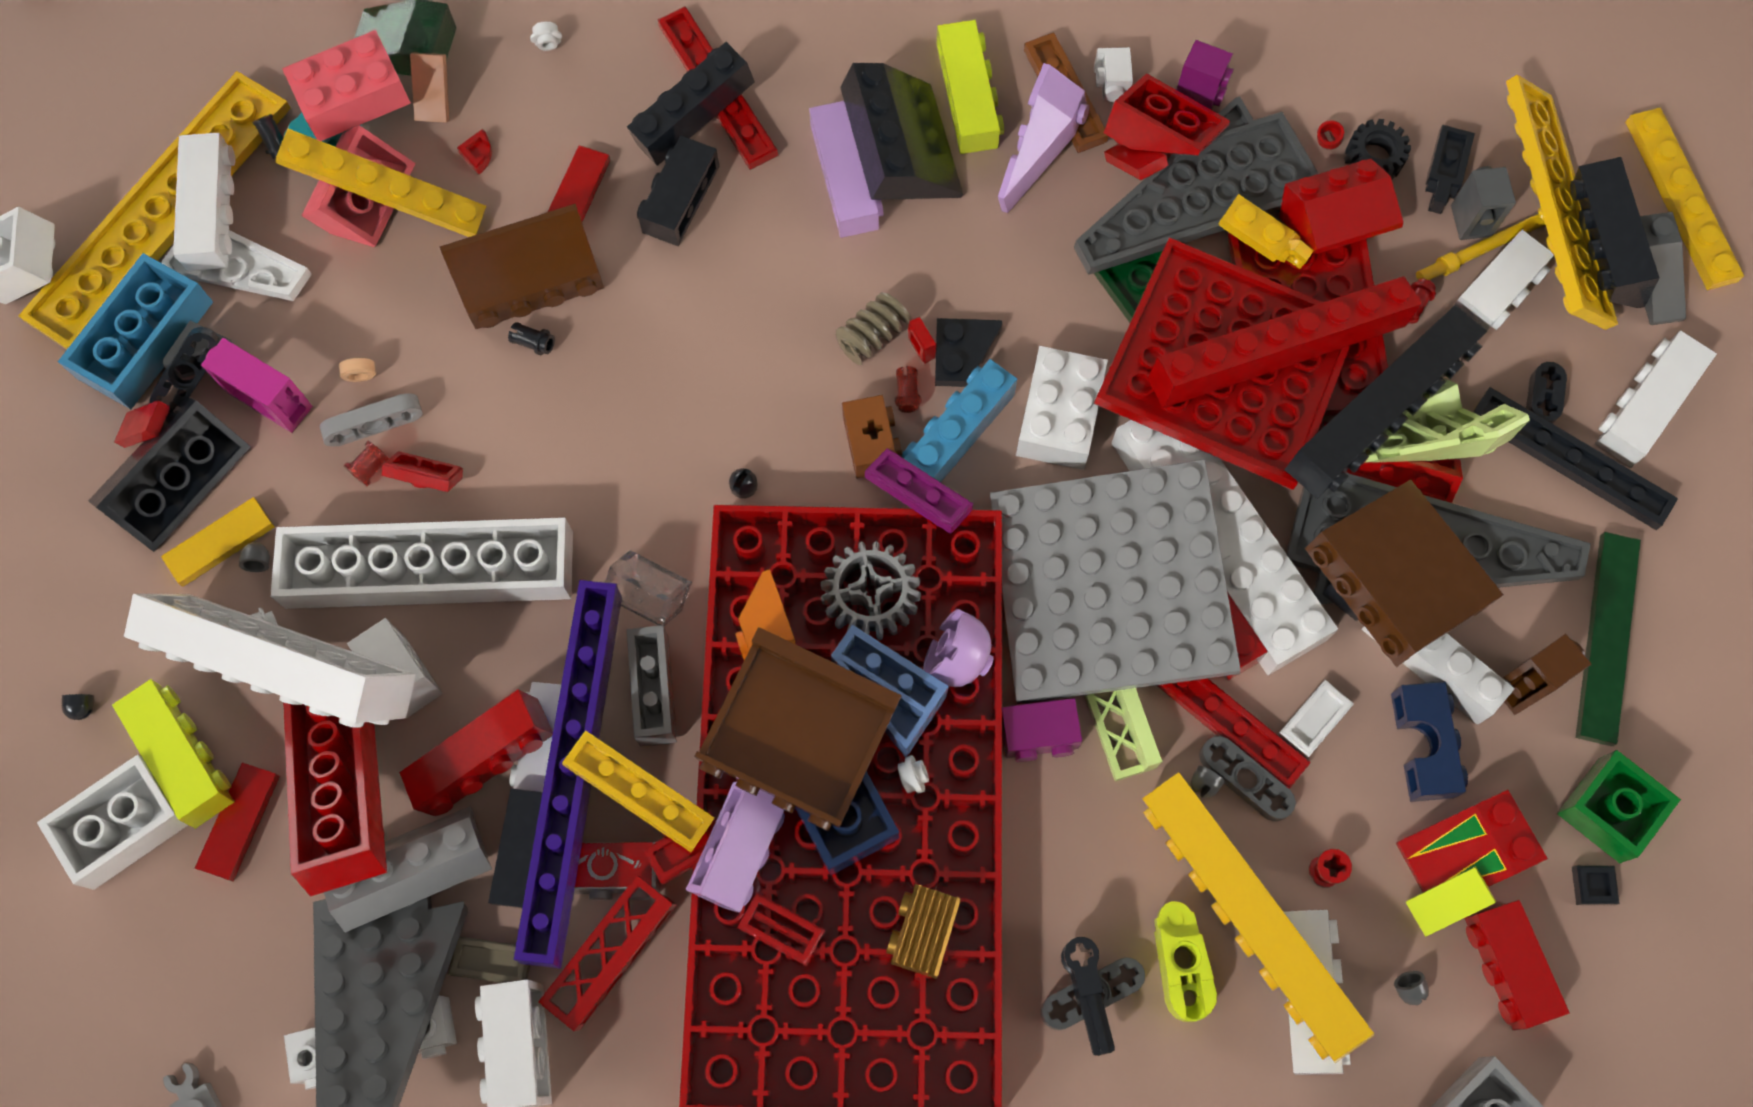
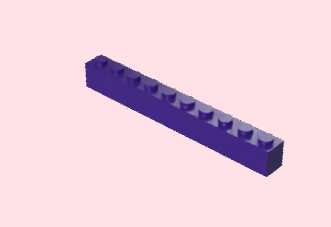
(564, 793)

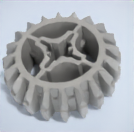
(884, 587)

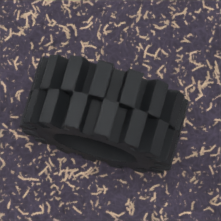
(1384, 137)

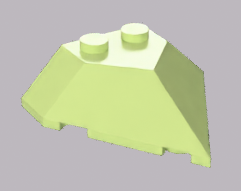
(1449, 431)

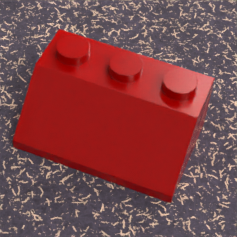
(1341, 206)

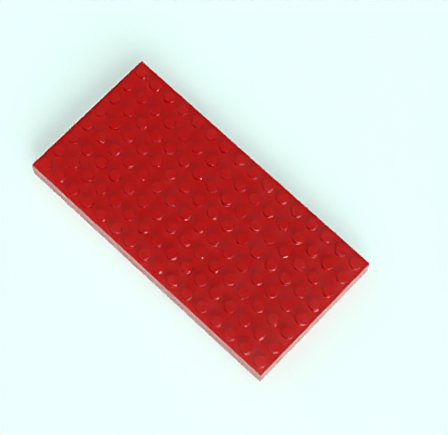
(850, 1020)

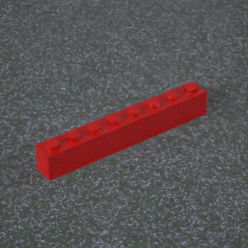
(1282, 341)

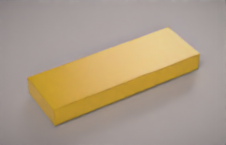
(217, 542)

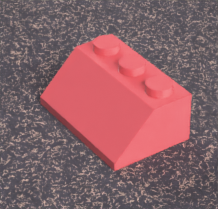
(349, 213)

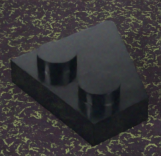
(961, 348)

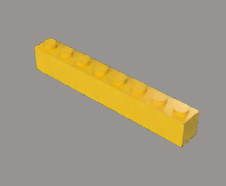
(1258, 918)

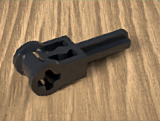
(1088, 991)

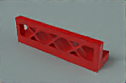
(1433, 478)
(620, 961)

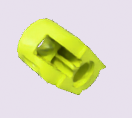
(1176, 929)

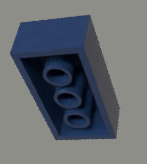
(862, 832)

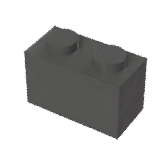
(1483, 203)

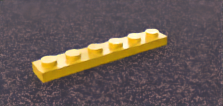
(380, 183)
(1684, 198)

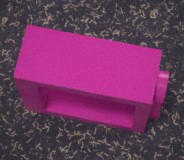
(257, 385)

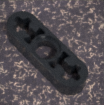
(188, 347)

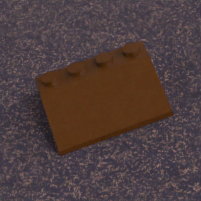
(523, 267)

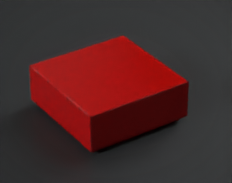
(921, 340)

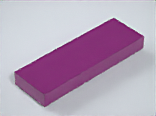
(918, 490)

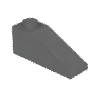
(1668, 297)

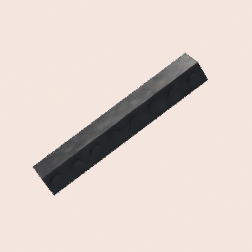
(1385, 402)

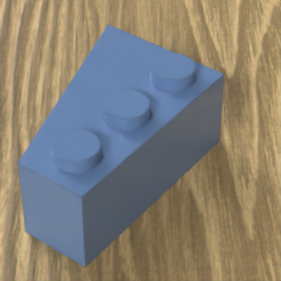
(920, 691)

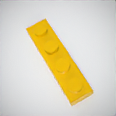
(638, 791)

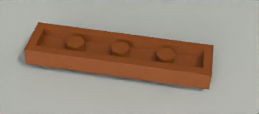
(1049, 51)

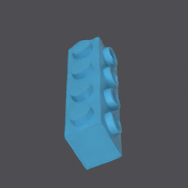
(963, 421)

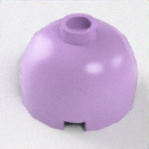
(960, 652)

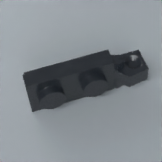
(1448, 166)

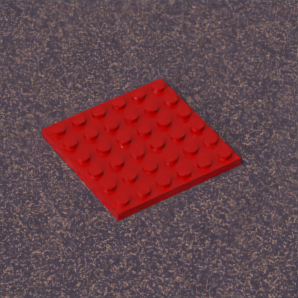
(1248, 423)

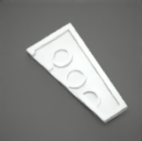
(251, 270)

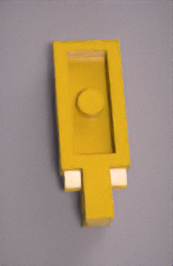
(1264, 233)

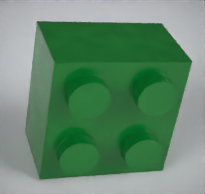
(1619, 807)

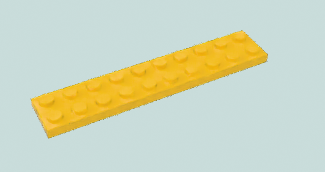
(145, 215)

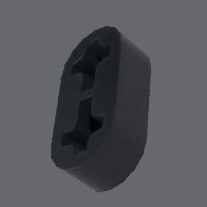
(1553, 395)

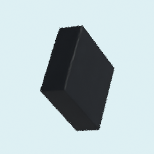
(1595, 885)

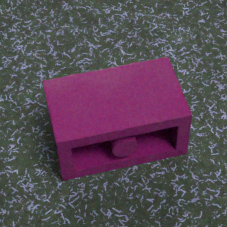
(1206, 74)
(1041, 729)

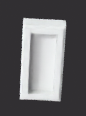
(1315, 719)

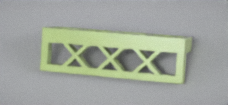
(1138, 729)

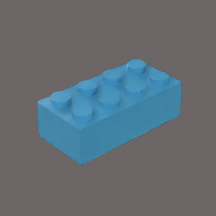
(134, 331)

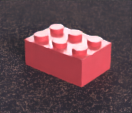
(346, 86)

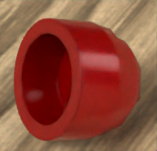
(1336, 132)

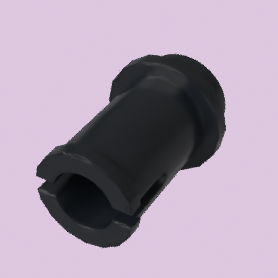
(269, 133)
(540, 341)

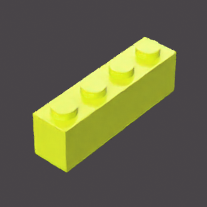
(968, 86)
(173, 753)

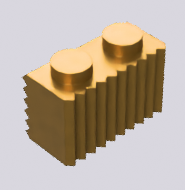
(924, 931)

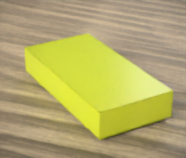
(1450, 901)

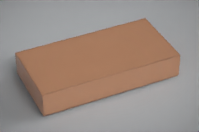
(429, 87)

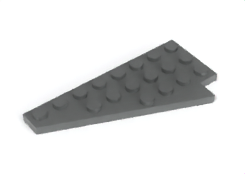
(1196, 191)
(1504, 548)
(377, 998)

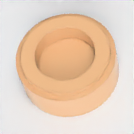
(357, 369)

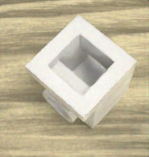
(1113, 72)

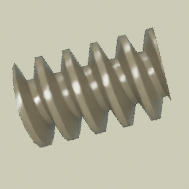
(870, 325)

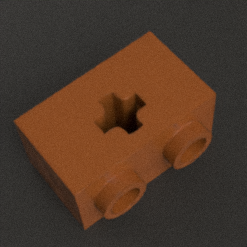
(867, 417)

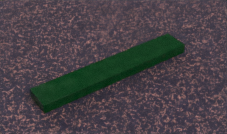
(1608, 639)

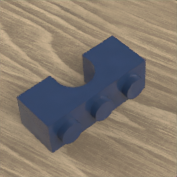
(1430, 711)

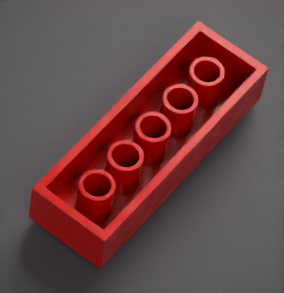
(332, 801)

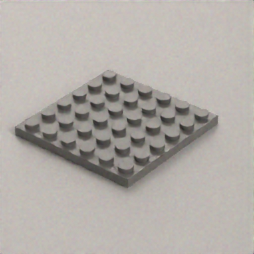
(1114, 583)

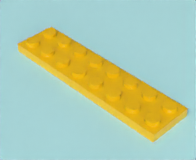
(1551, 180)

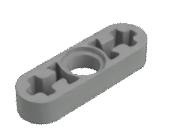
(371, 419)

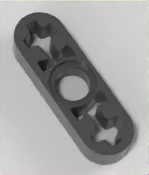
(1262, 804)
(1122, 989)

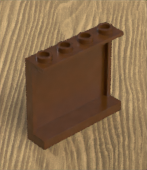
(1403, 572)
(798, 729)

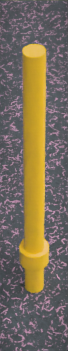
(1451, 262)

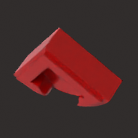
(477, 151)

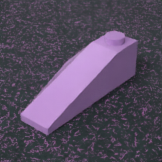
(1053, 122)

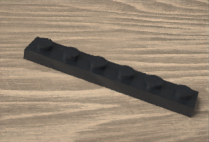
(1586, 465)

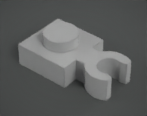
(189, 1092)

